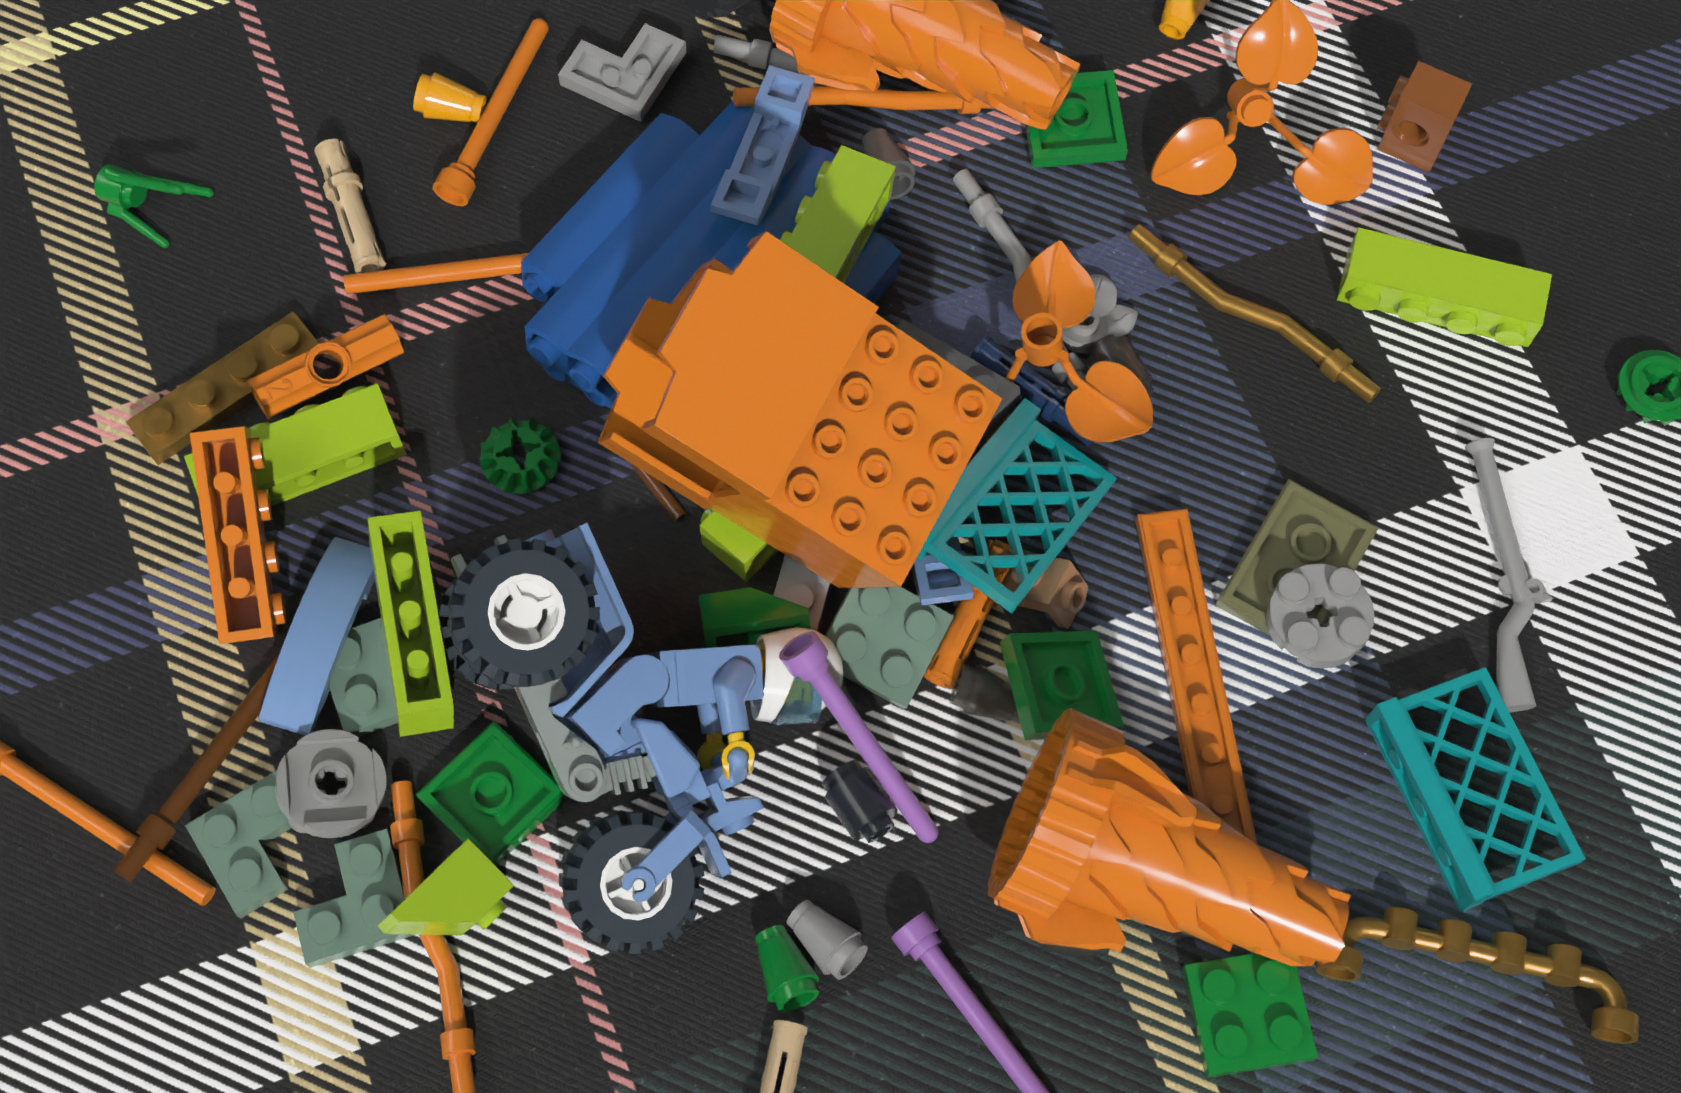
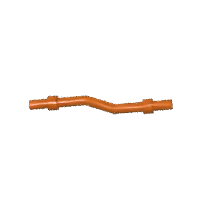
(880, 99)
(457, 1040)

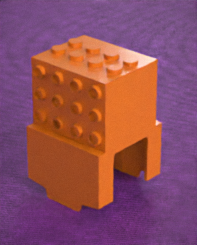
(796, 414)

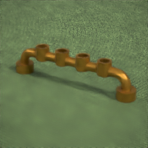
(1504, 955)

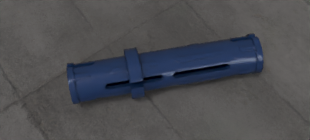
(1032, 384)

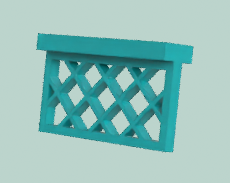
(987, 472)
(1439, 816)

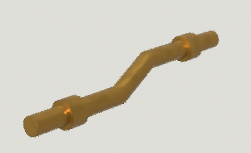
(1333, 364)

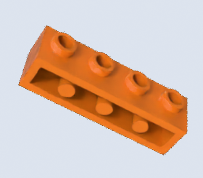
(235, 534)

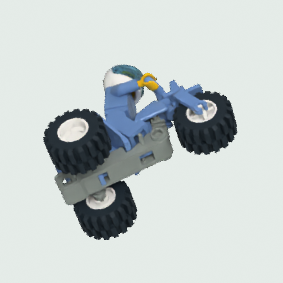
(551, 627)

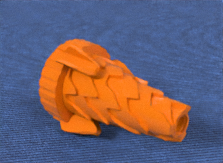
(936, 43)
(1116, 839)

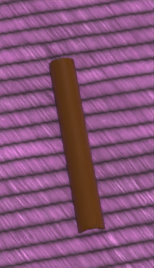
(662, 493)

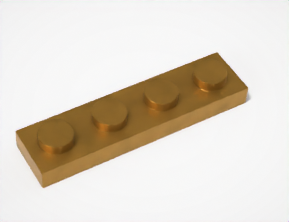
(218, 390)

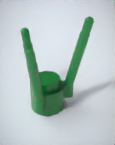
(129, 188)

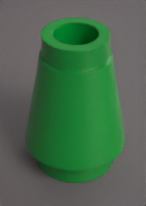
(785, 970)

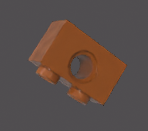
(1421, 115)

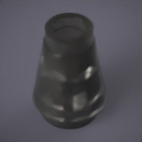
(984, 694)

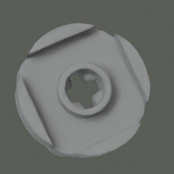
(1302, 636)
(313, 810)

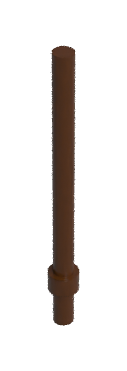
(158, 828)

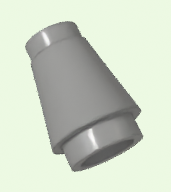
(828, 940)

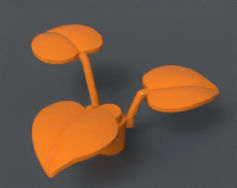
(1271, 50)
(1059, 295)

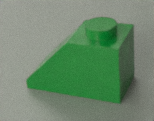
(746, 614)

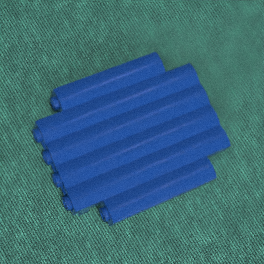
(647, 235)

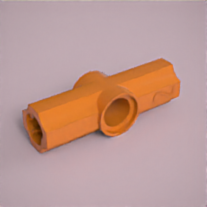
(298, 382)

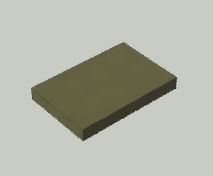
(1295, 533)

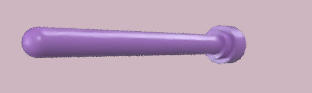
(807, 659)
(921, 942)

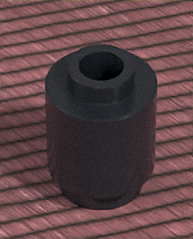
(859, 801)

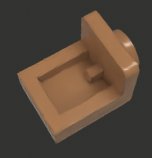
(1058, 591)

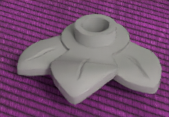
(1104, 319)

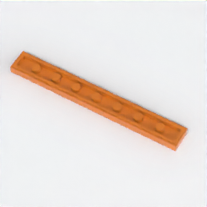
(1193, 667)

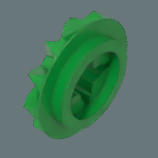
(1646, 369)
(539, 465)

